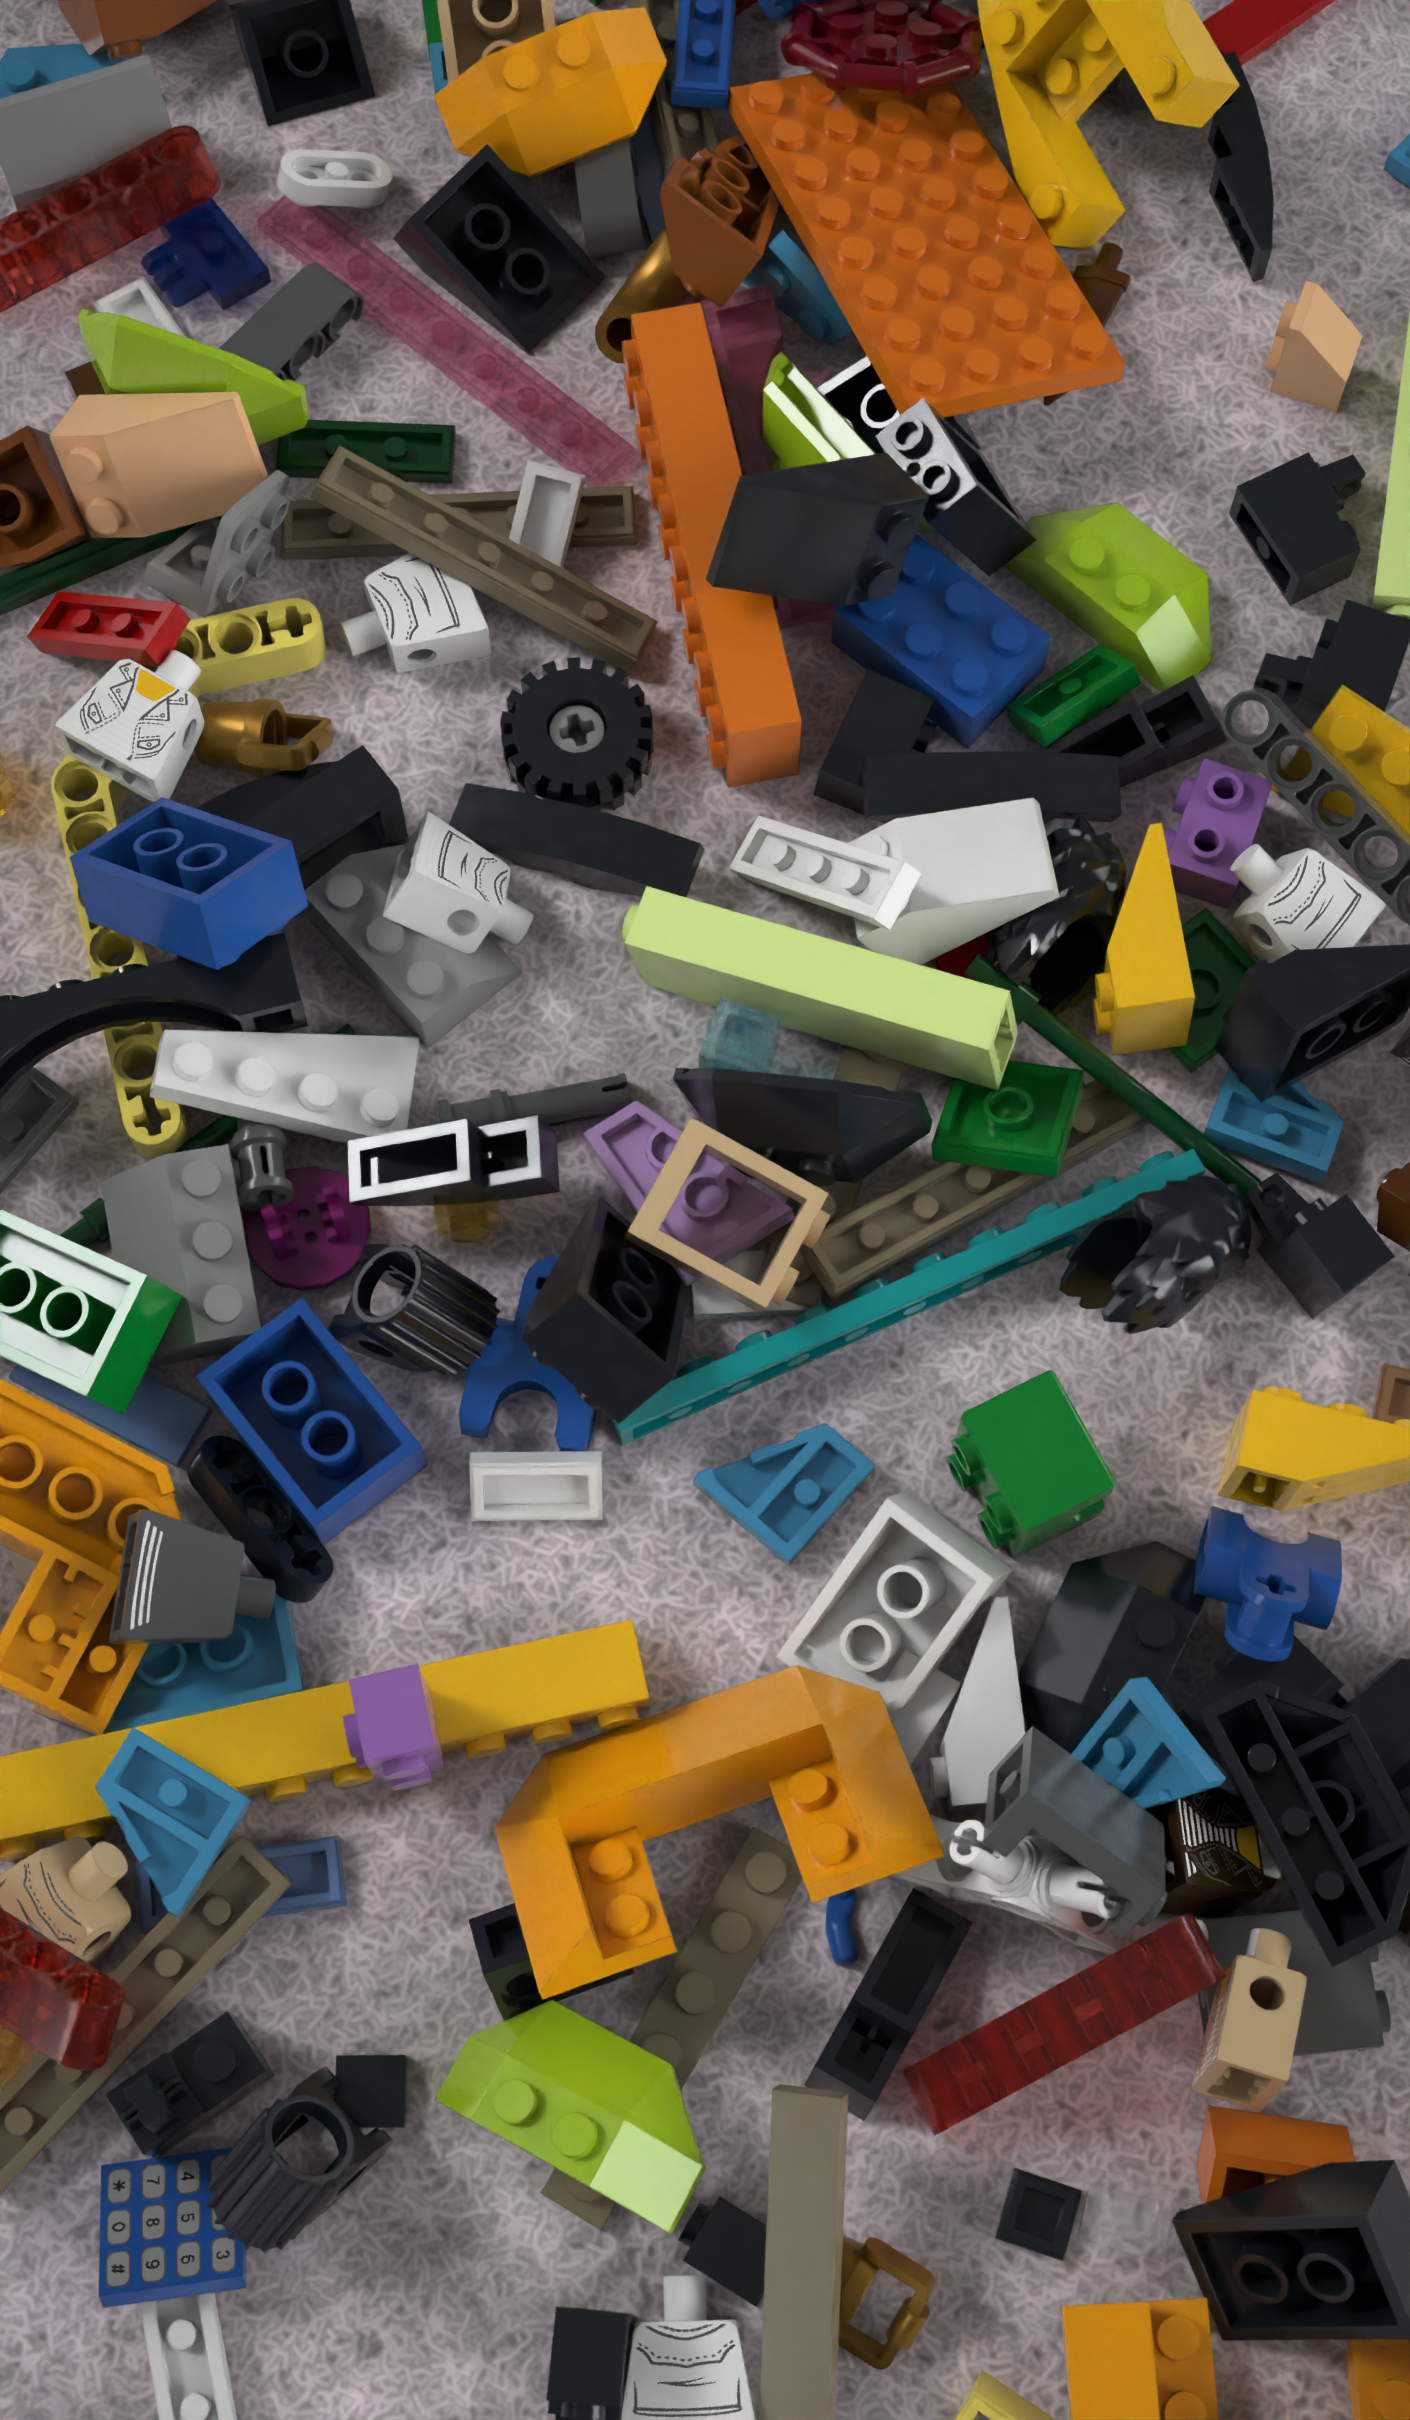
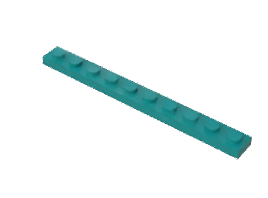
(885, 1304)

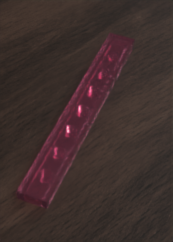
(451, 341)

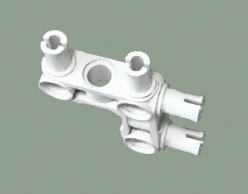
(1031, 1882)

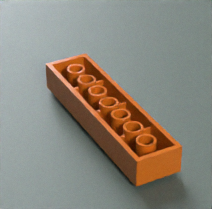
(692, 481)

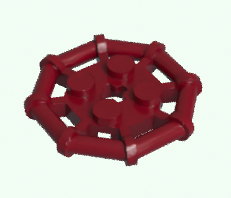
(884, 44)

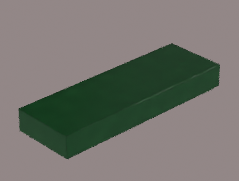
(404, 449)

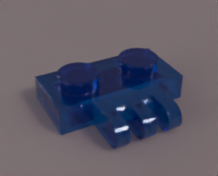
(204, 256)

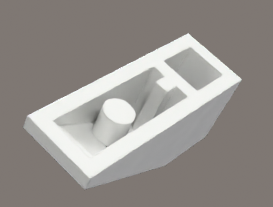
(984, 1718)

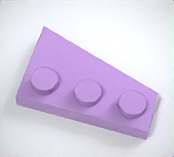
(715, 1207)

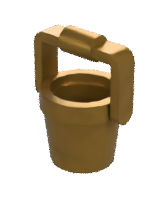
(255, 734)
(858, 2270)

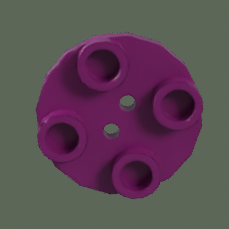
(279, 1237)

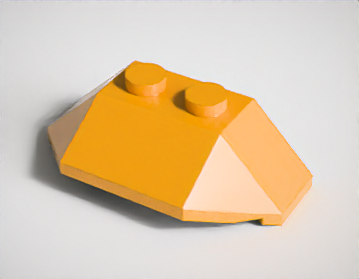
(557, 92)

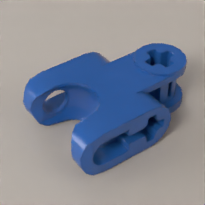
(510, 1367)
(1266, 1583)

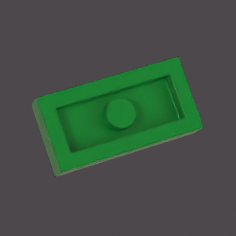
(1073, 695)

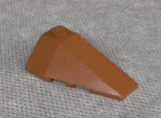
(126, 25)
(717, 218)
(35, 500)

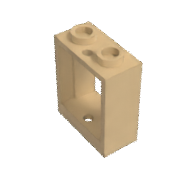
(804, 1229)

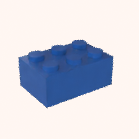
(947, 641)
(190, 882)
(312, 1420)

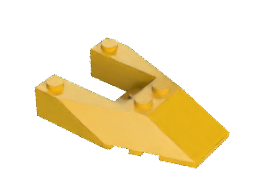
(1057, 60)

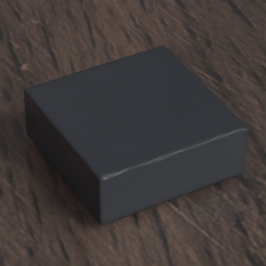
(372, 2089)
(1038, 2214)

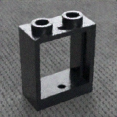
(963, 490)
(337, 815)

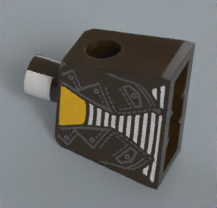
(1212, 1855)

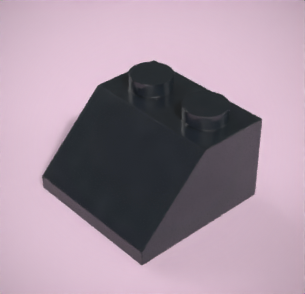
(302, 55)

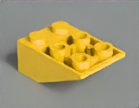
(1307, 1454)

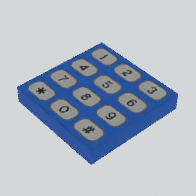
(161, 2233)

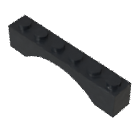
(246, 996)

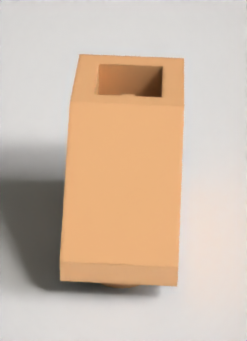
(1313, 349)

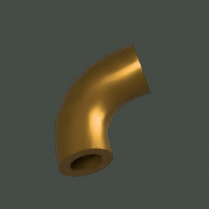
(647, 289)

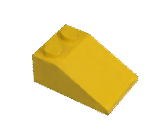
(1147, 981)

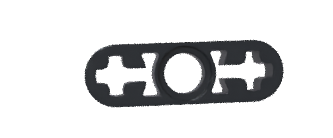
(219, 1475)

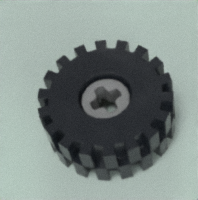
(617, 741)

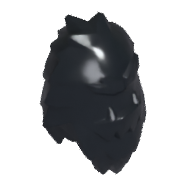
(1072, 930)
(1160, 1253)

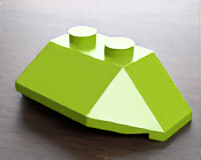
(150, 360)
(805, 425)
(1122, 589)
(582, 2107)

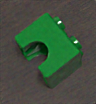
(1029, 1465)

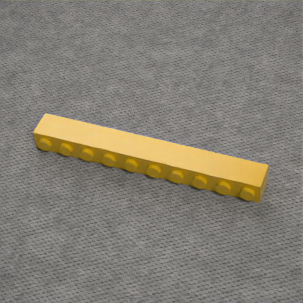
(302, 1737)

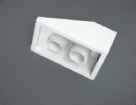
(975, 875)
(901, 1587)

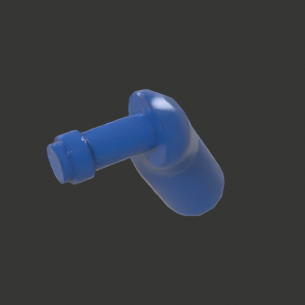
(839, 1928)

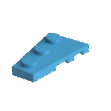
(207, 1676)

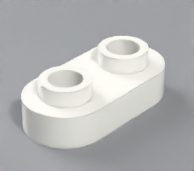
(334, 178)

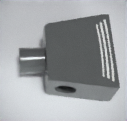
(182, 1584)

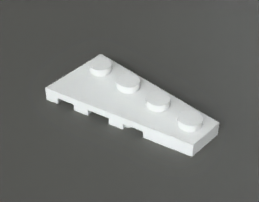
(292, 1080)

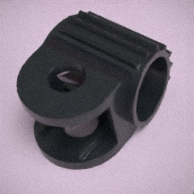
(436, 1327)
(260, 2193)

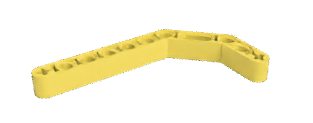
(85, 821)

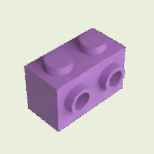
(1216, 827)
(394, 1727)

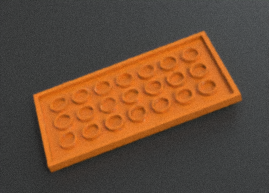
(925, 244)

